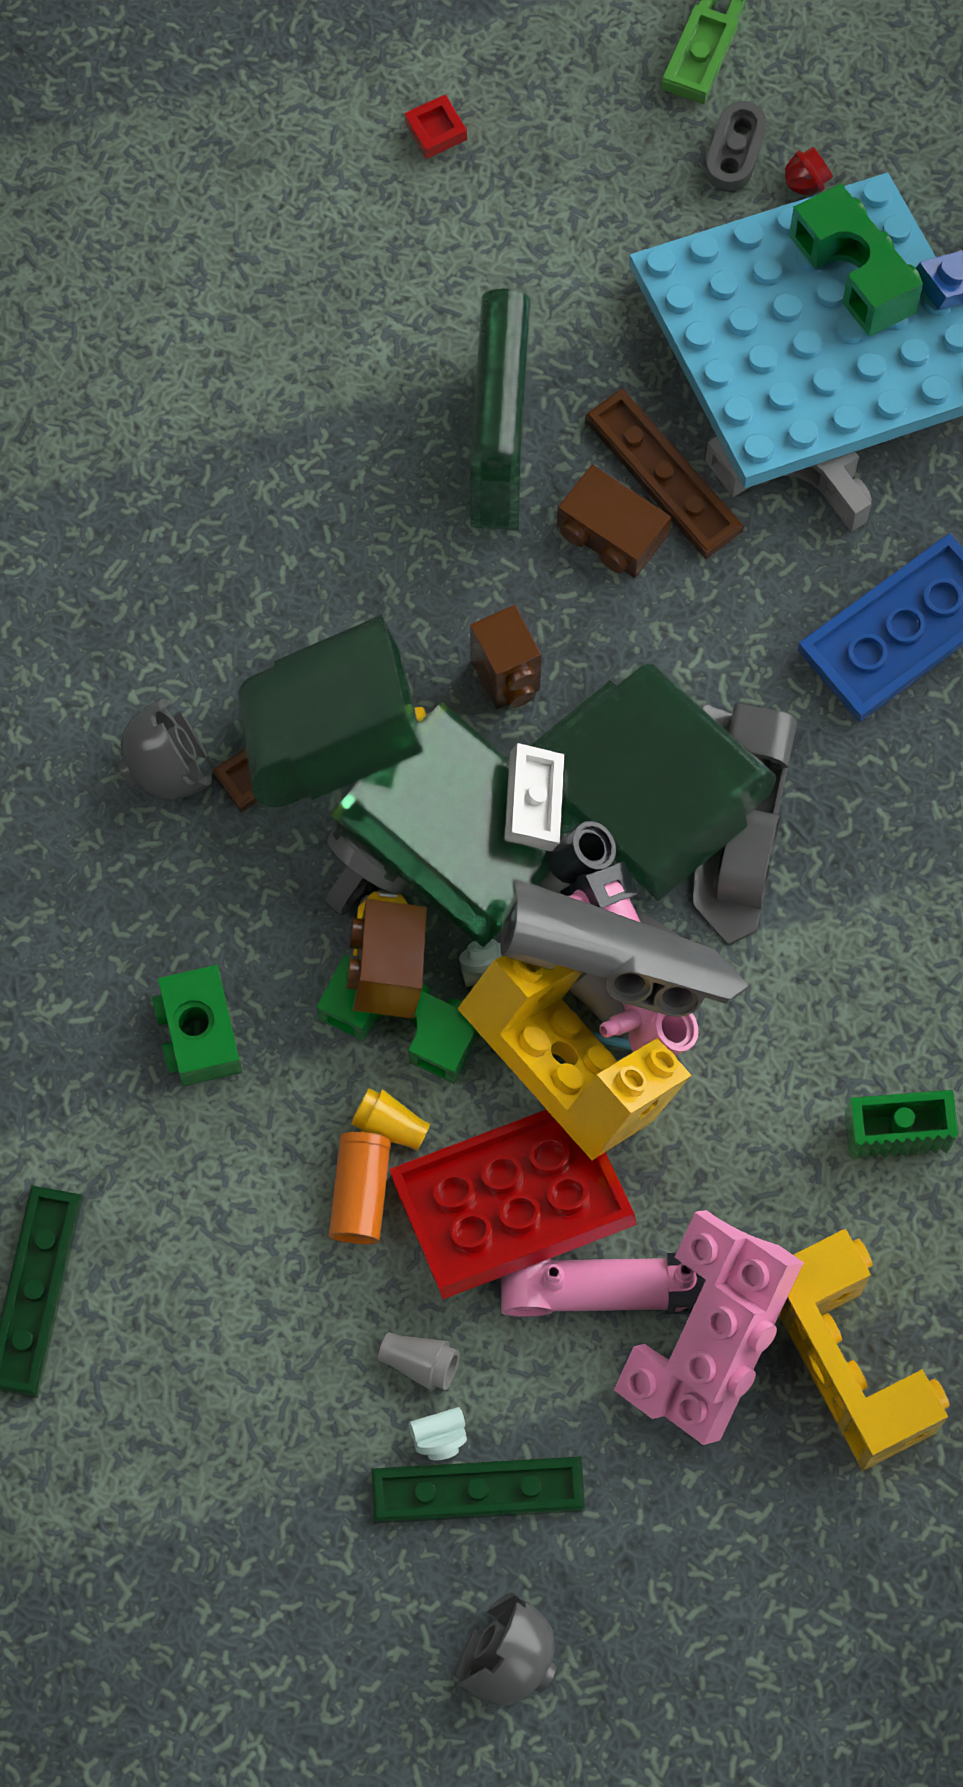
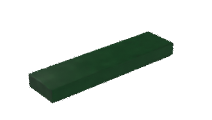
(36, 1288)
(478, 1489)

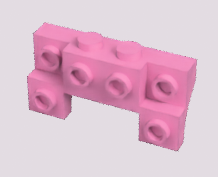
(723, 1334)

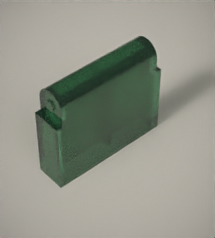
(500, 409)
(328, 716)
(656, 776)
(445, 824)

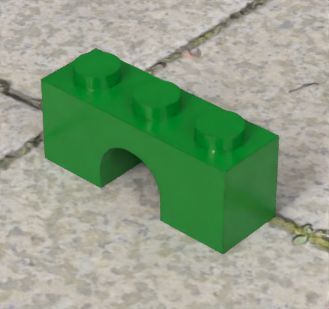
(839, 229)
(442, 1034)

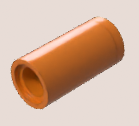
(359, 1188)

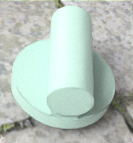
(476, 960)
(439, 1434)

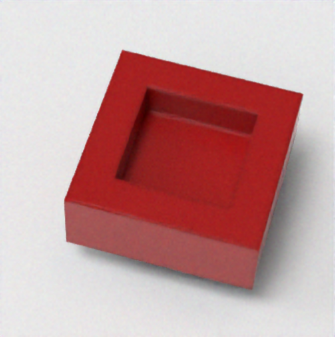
(435, 126)

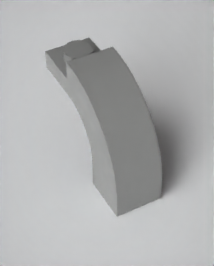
(832, 478)

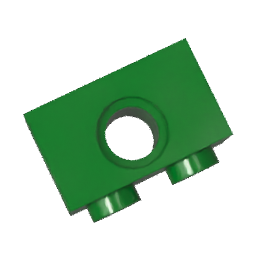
(191, 996)

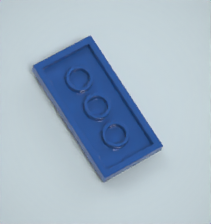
(892, 631)

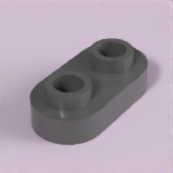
(734, 148)

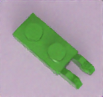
(702, 50)

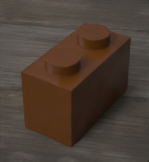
(612, 522)
(506, 658)
(388, 959)

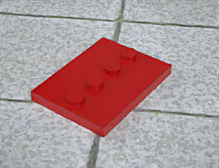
(508, 1202)

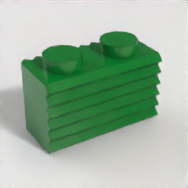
(901, 1124)

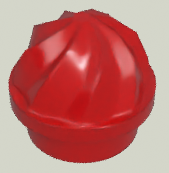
(807, 172)

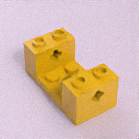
(590, 1095)
(872, 1425)

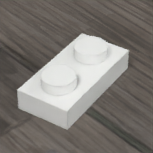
(534, 797)

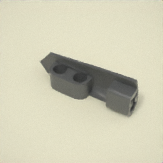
(734, 880)
(637, 960)

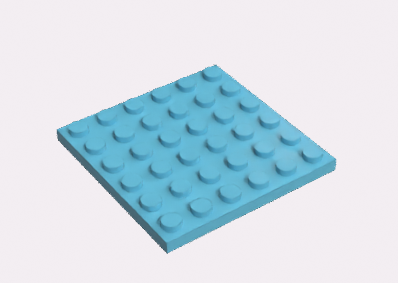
(781, 355)

